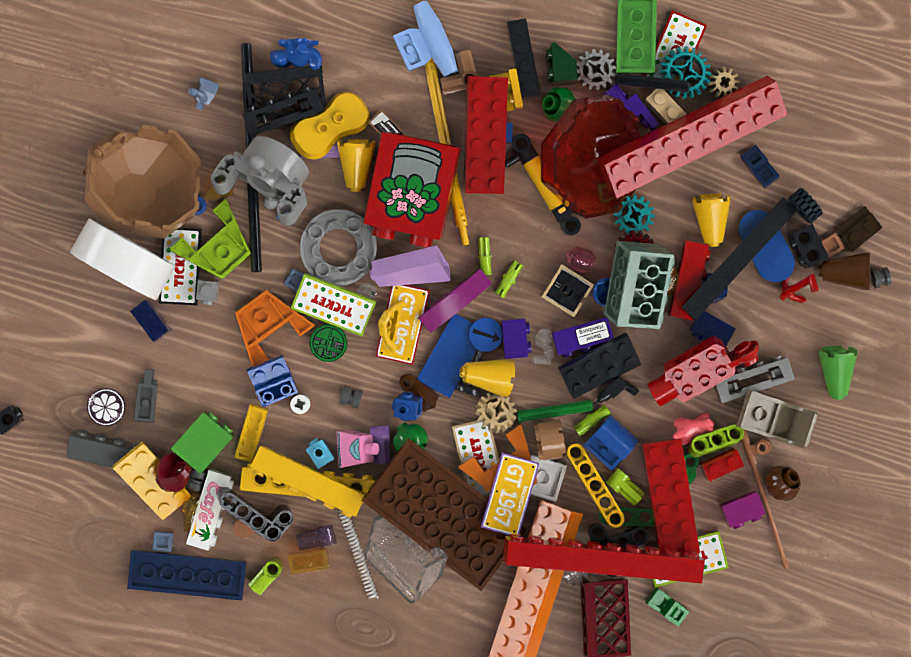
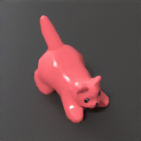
(691, 428)

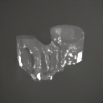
(543, 339)

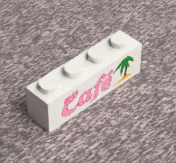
(208, 511)

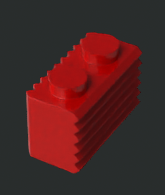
(721, 464)

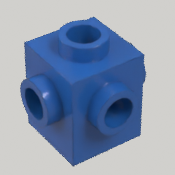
(407, 406)

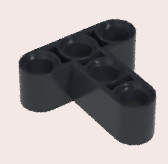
(629, 534)

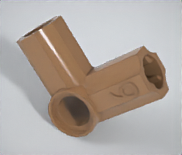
(466, 68)

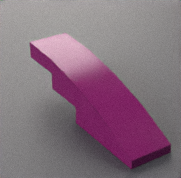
(455, 300)

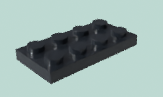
(599, 365)

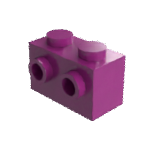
(742, 510)

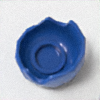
(600, 291)

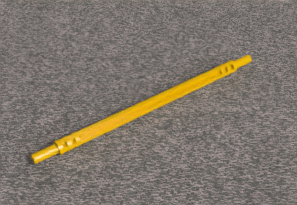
(444, 137)

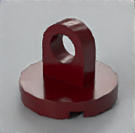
(172, 473)

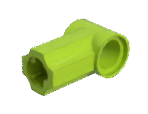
(621, 484)
(265, 576)

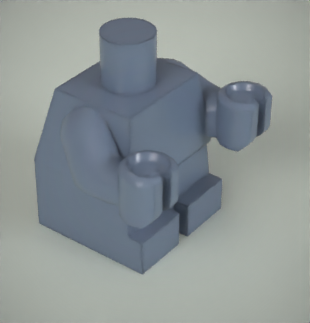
(205, 92)

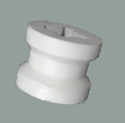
(300, 401)

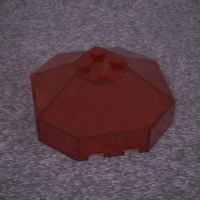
(572, 148)

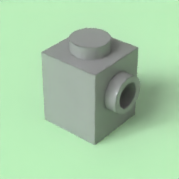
(207, 292)

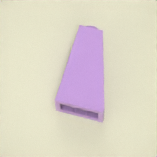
(413, 267)

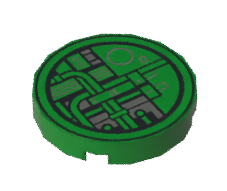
(328, 343)

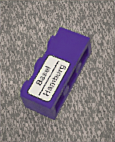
(582, 337)

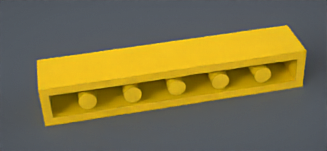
(307, 480)

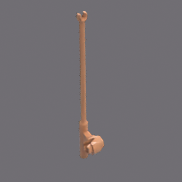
(752, 450)

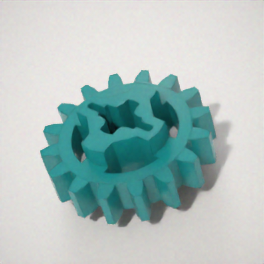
(631, 207)

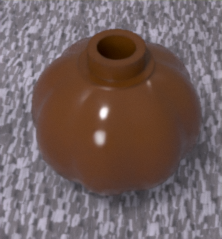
(783, 483)

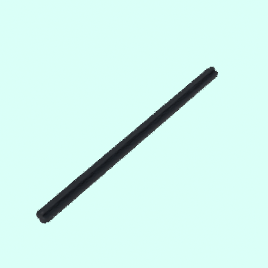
(253, 197)

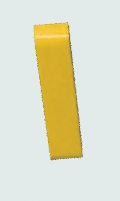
(594, 476)

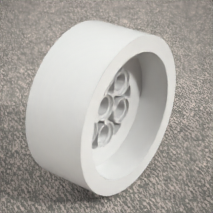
(122, 259)

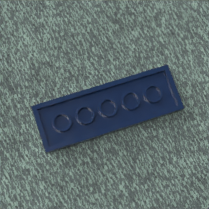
(186, 575)

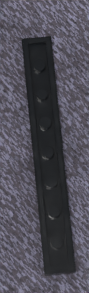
(739, 259)

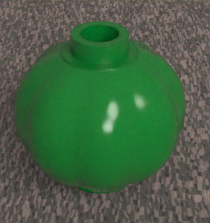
(557, 102)
(413, 432)

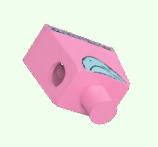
(355, 448)

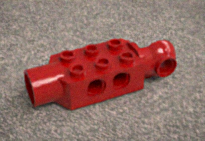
(701, 369)

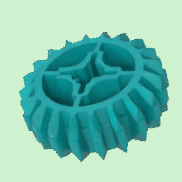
(693, 75)

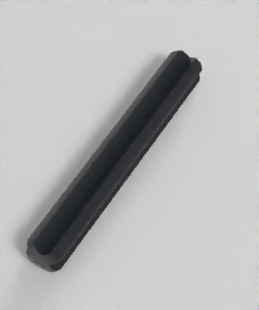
(652, 82)

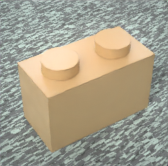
(664, 106)

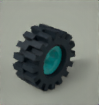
(805, 205)

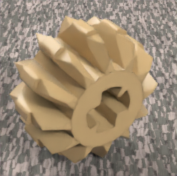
(716, 80)

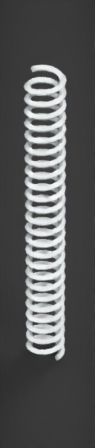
(359, 556)

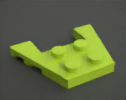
(222, 251)

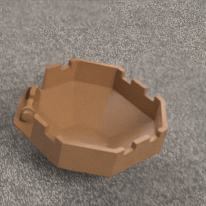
(143, 181)

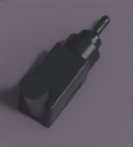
(614, 389)

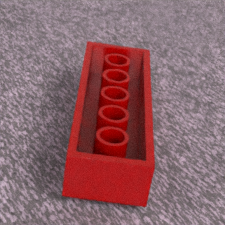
(485, 134)
(670, 495)

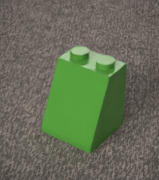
(203, 442)

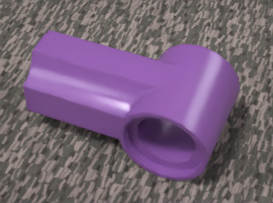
(381, 436)

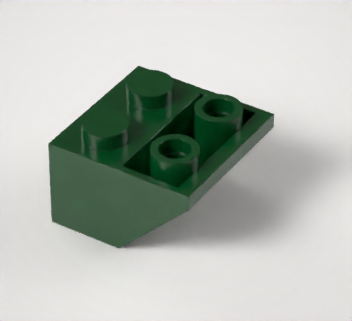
(563, 66)

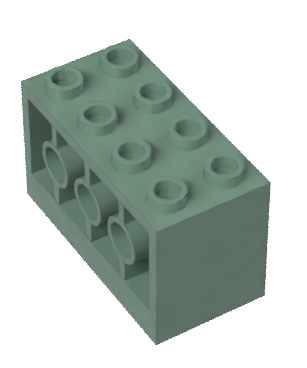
(639, 285)

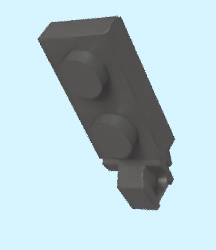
(146, 398)

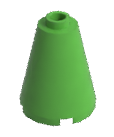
(838, 369)

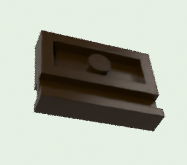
(858, 228)

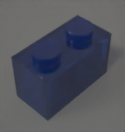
(150, 320)
(709, 326)

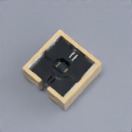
(567, 290)

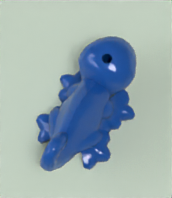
(298, 52)

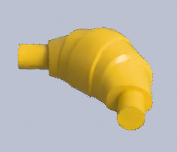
(389, 324)

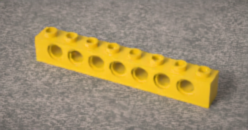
(250, 483)

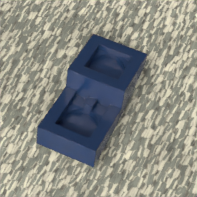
(760, 167)

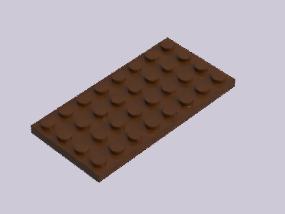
(439, 512)

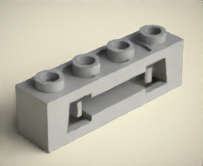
(783, 369)

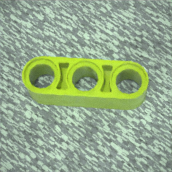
(708, 445)

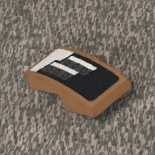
(382, 122)

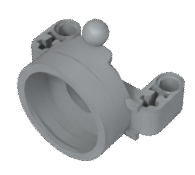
(271, 171)

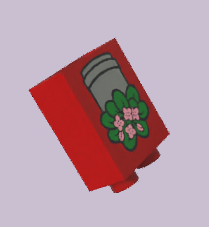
(411, 188)

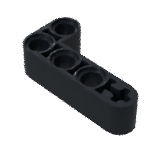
(251, 512)

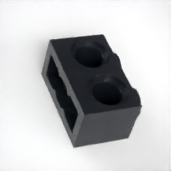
(813, 243)

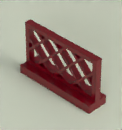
(589, 615)

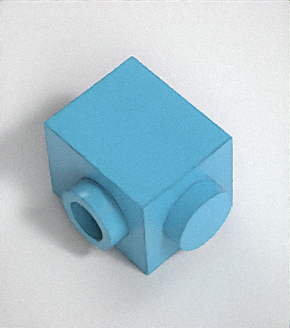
(320, 452)

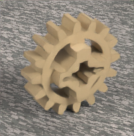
(504, 412)

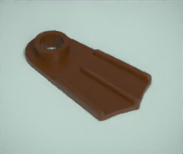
(419, 389)

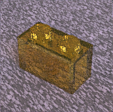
(308, 560)

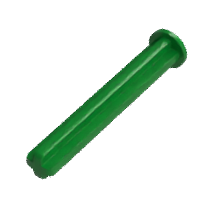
(554, 411)

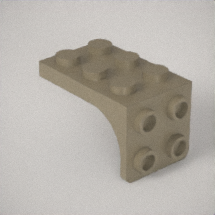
(777, 419)

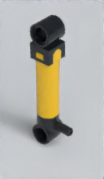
(532, 163)

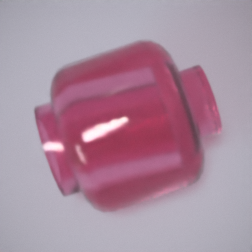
(580, 259)

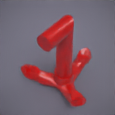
(788, 291)

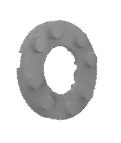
(321, 226)

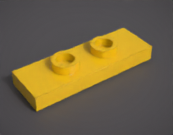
(251, 433)

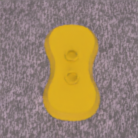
(317, 133)

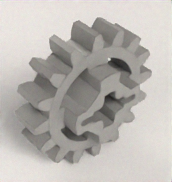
(602, 75)

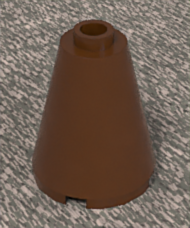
(848, 271)

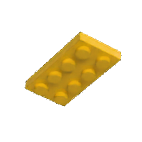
(138, 472)

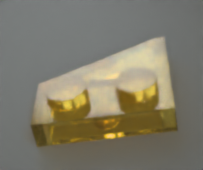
(189, 509)

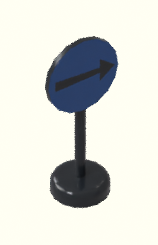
(484, 336)

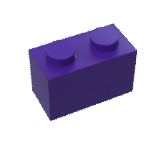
(515, 338)

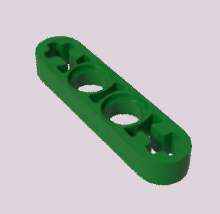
(635, 517)

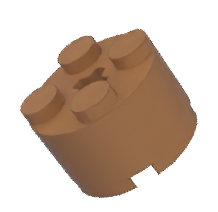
(550, 440)

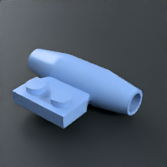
(427, 42)

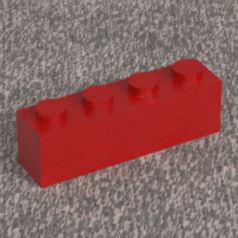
(691, 273)

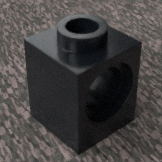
(17, 419)

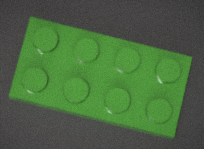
(636, 36)

